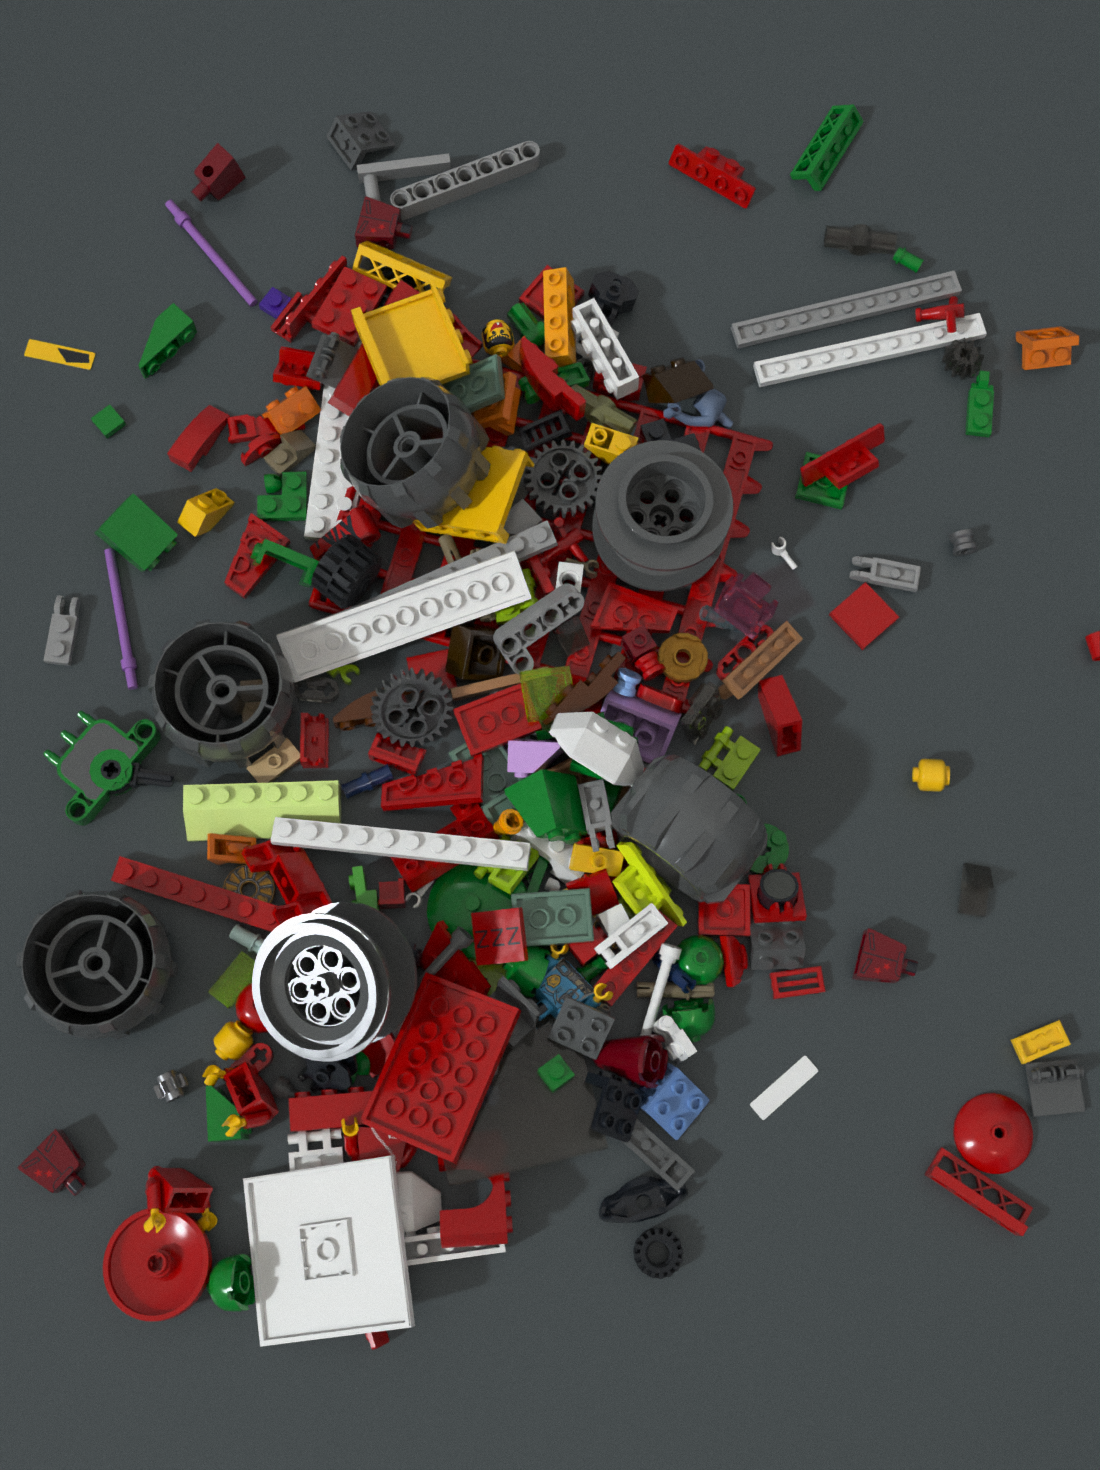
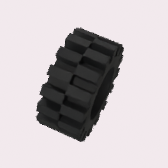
(641, 1253)

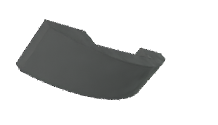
(659, 1156)

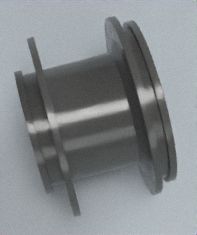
(652, 554)
(304, 989)

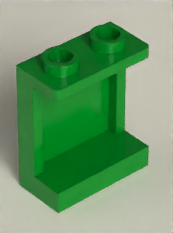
(288, 556)

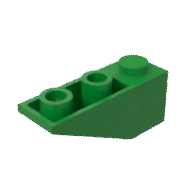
(167, 335)

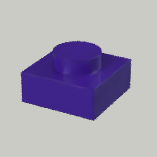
(274, 302)

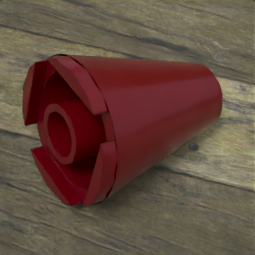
(635, 1058)

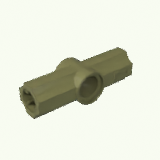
(603, 412)

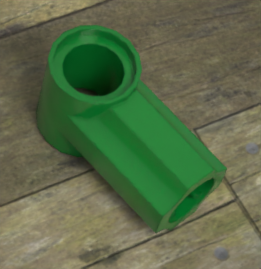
(527, 324)

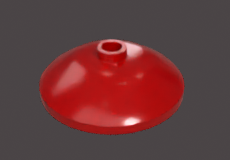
(976, 1138)

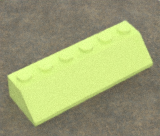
(252, 807)

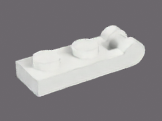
(632, 935)

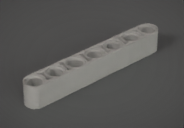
(471, 171)

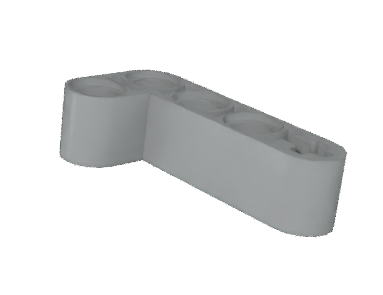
(541, 625)

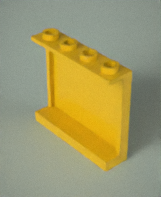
(413, 339)
(490, 499)

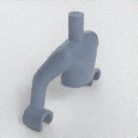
(709, 404)

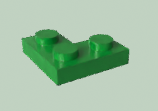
(289, 505)

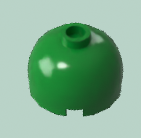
(701, 958)
(530, 972)
(692, 1016)
(232, 1284)

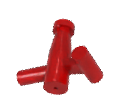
(943, 312)
(566, 542)

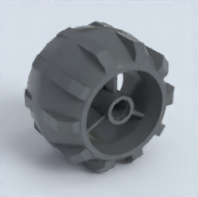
(397, 460)
(198, 653)
(690, 828)
(53, 937)

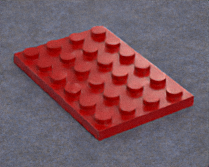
(440, 1067)

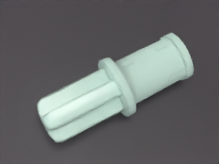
(246, 938)

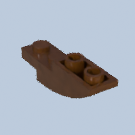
(587, 693)
(359, 713)

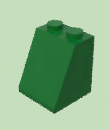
(137, 533)
(550, 805)

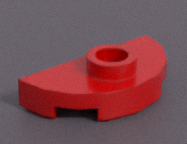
(260, 447)
(734, 959)

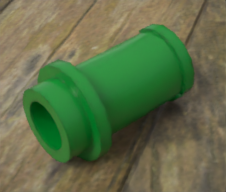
(907, 259)
(592, 968)

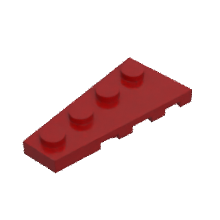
(447, 786)

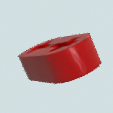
(660, 698)
(251, 1054)

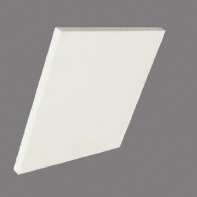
(328, 1252)

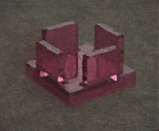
(743, 603)

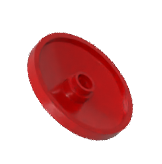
(159, 1272)

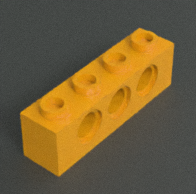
(558, 313)

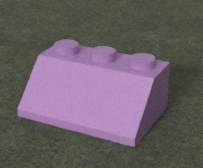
(651, 723)
(531, 755)

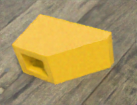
(608, 443)
(204, 511)

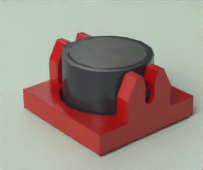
(775, 895)

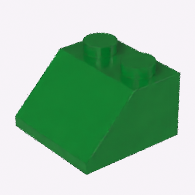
(219, 1108)

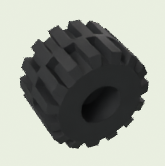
(346, 571)

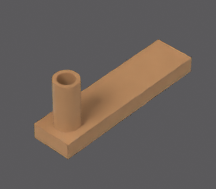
(760, 662)
(486, 686)

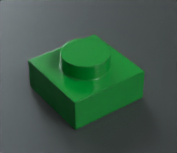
(555, 1073)

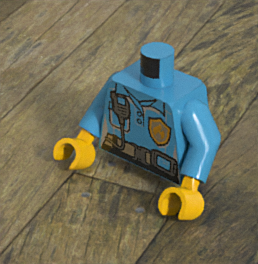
(563, 981)

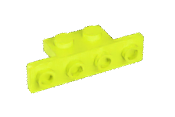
(641, 887)

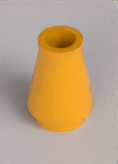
(508, 822)

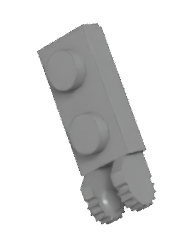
(887, 573)
(62, 633)
(596, 812)

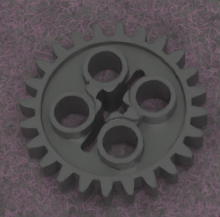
(544, 469)
(431, 716)

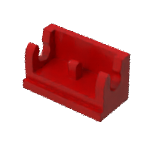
(314, 741)
(404, 758)

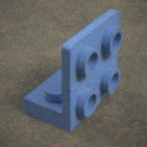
(673, 1102)

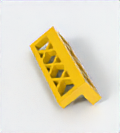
(397, 263)

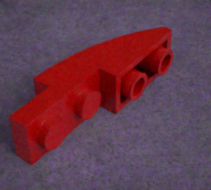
(542, 376)

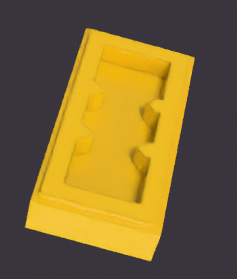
(586, 860)
(1040, 1042)

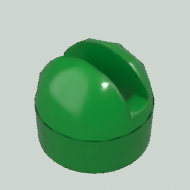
(273, 483)

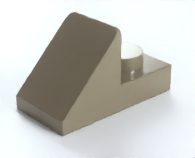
(290, 452)

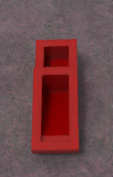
(198, 438)

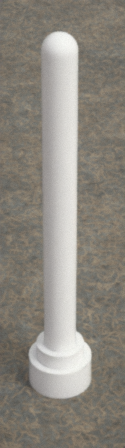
(669, 954)

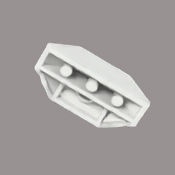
(599, 746)
(418, 1201)

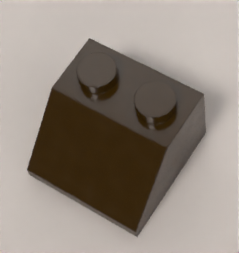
(675, 381)
(474, 653)

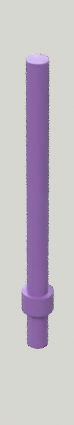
(184, 221)
(128, 662)

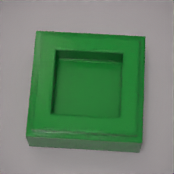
(108, 421)

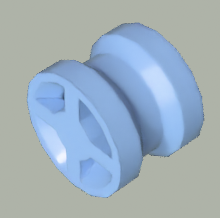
(627, 682)

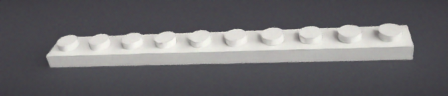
(866, 350)
(401, 843)

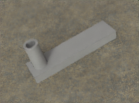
(398, 169)

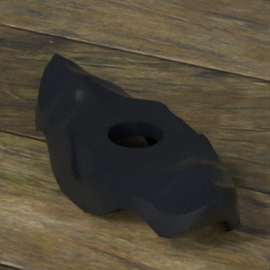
(622, 1205)

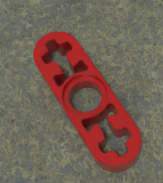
(727, 660)

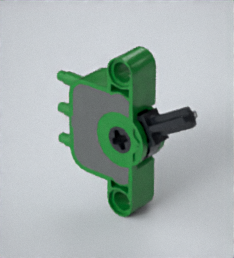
(97, 754)

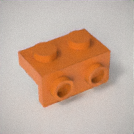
(293, 410)

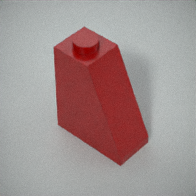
(780, 715)

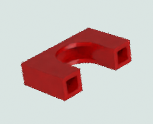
(481, 1224)

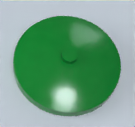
(462, 893)

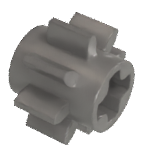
(171, 1086)

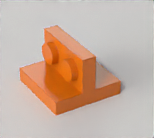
(1046, 347)
(503, 413)

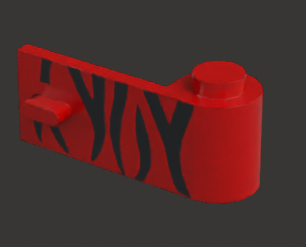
(358, 523)

